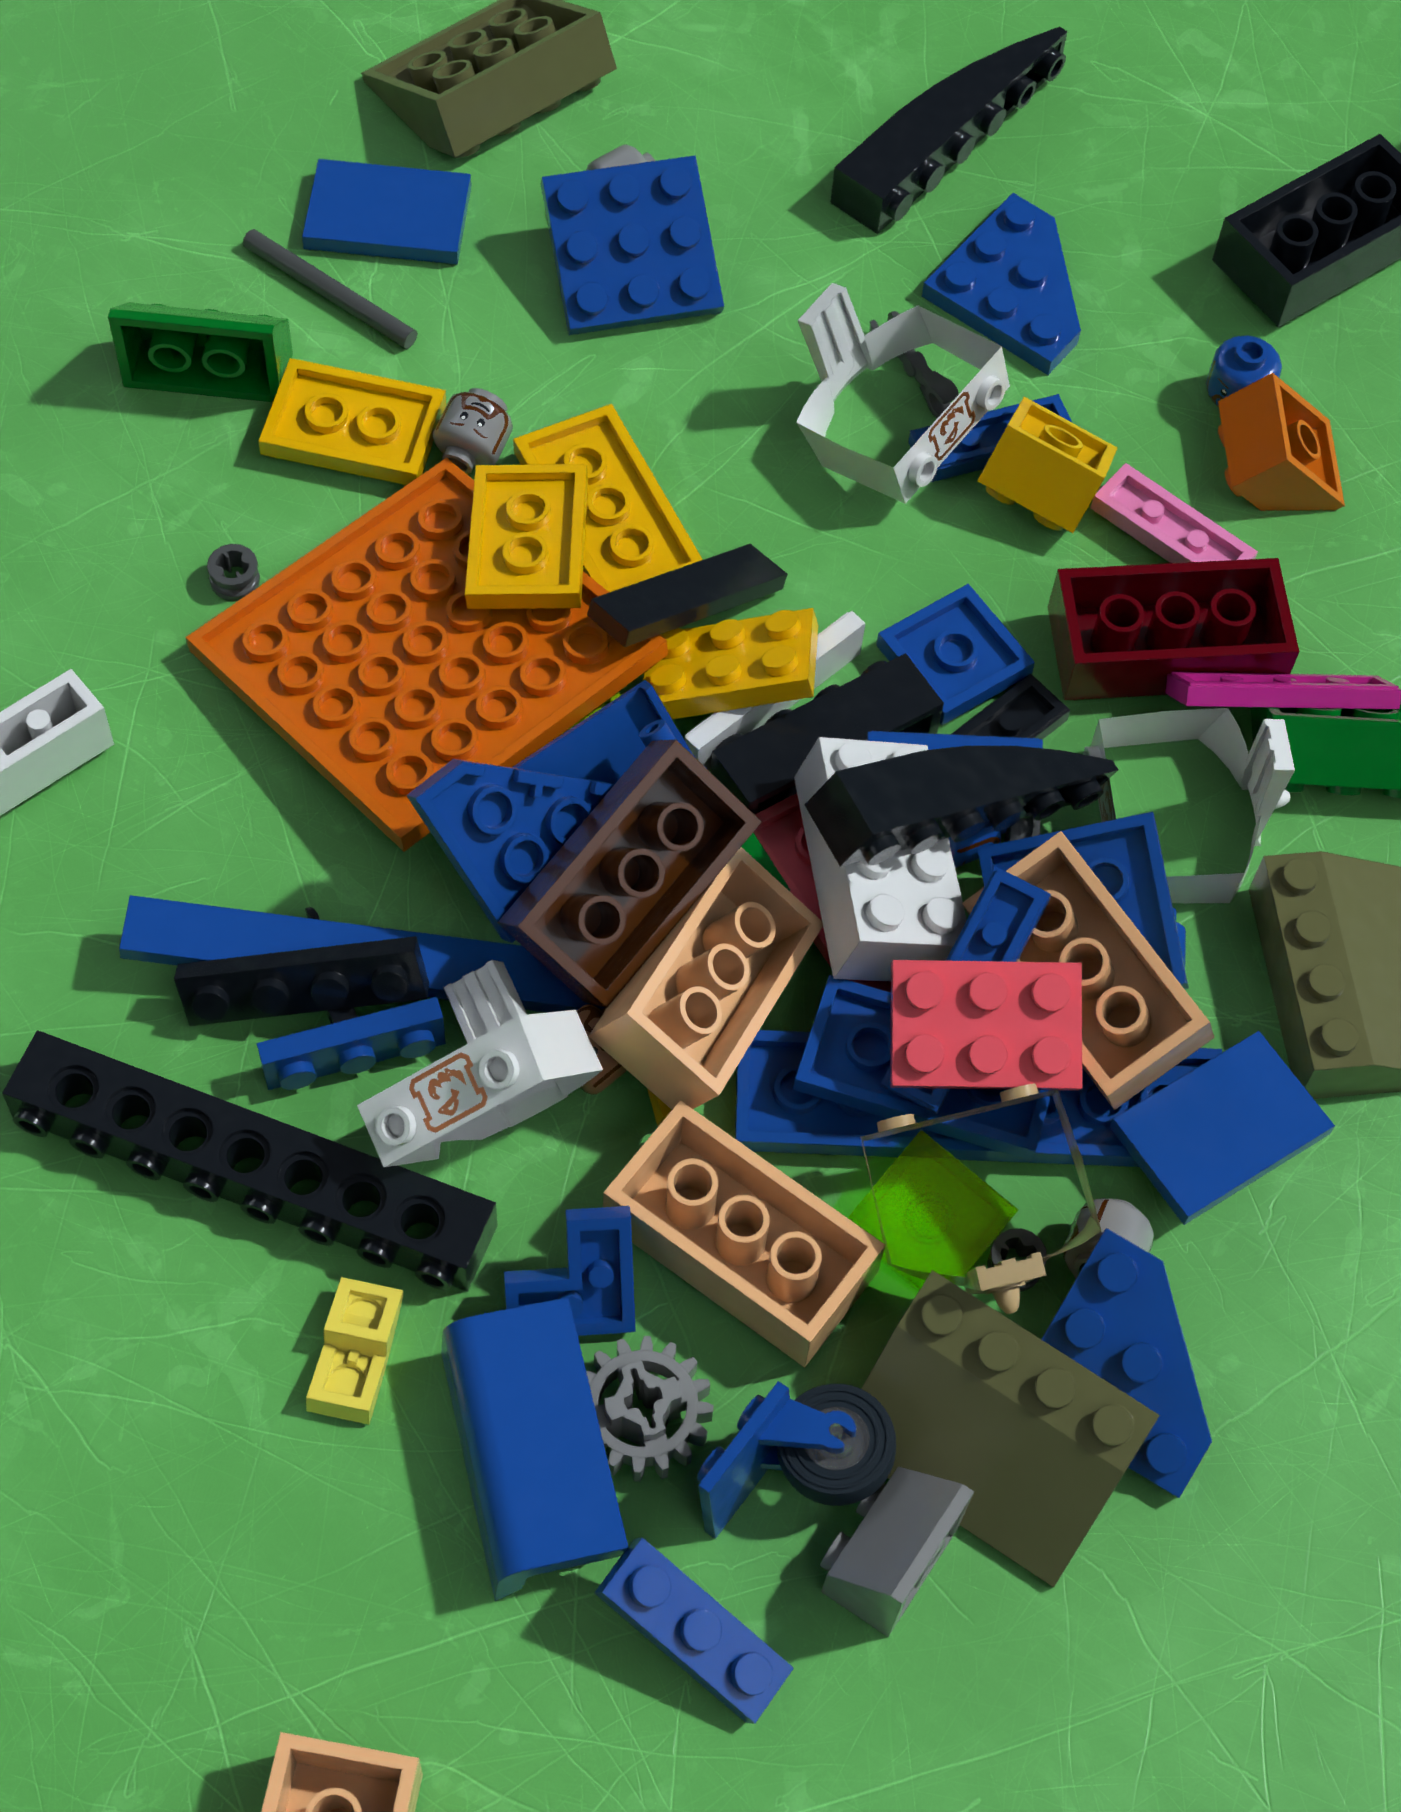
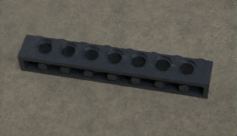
(59, 1070)

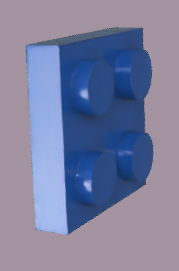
(959, 650)

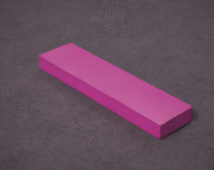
(1282, 690)

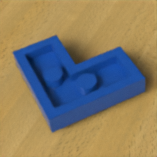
(597, 1274)

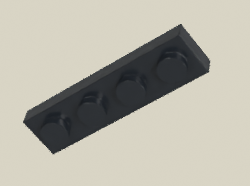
(302, 981)

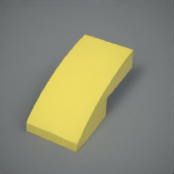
(354, 1350)

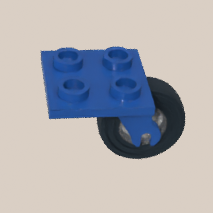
(828, 1443)

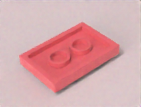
(986, 1024)

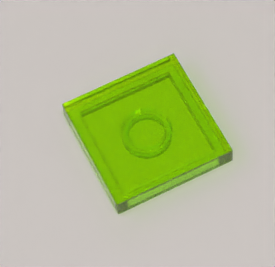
(932, 1212)

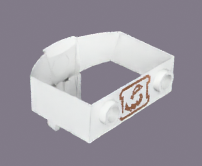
(844, 352)
(1262, 772)
(495, 1081)

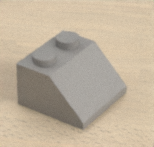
(894, 1546)

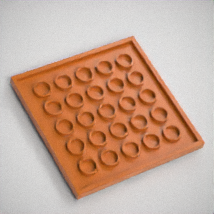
(388, 674)

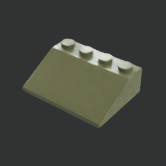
(493, 71)
(1334, 968)
(1008, 1421)

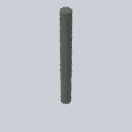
(330, 288)

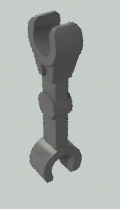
(935, 388)

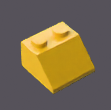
(1047, 466)

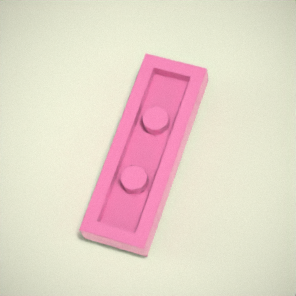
(1165, 521)

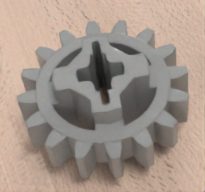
(666, 1398)

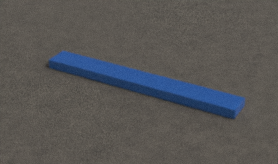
(193, 932)

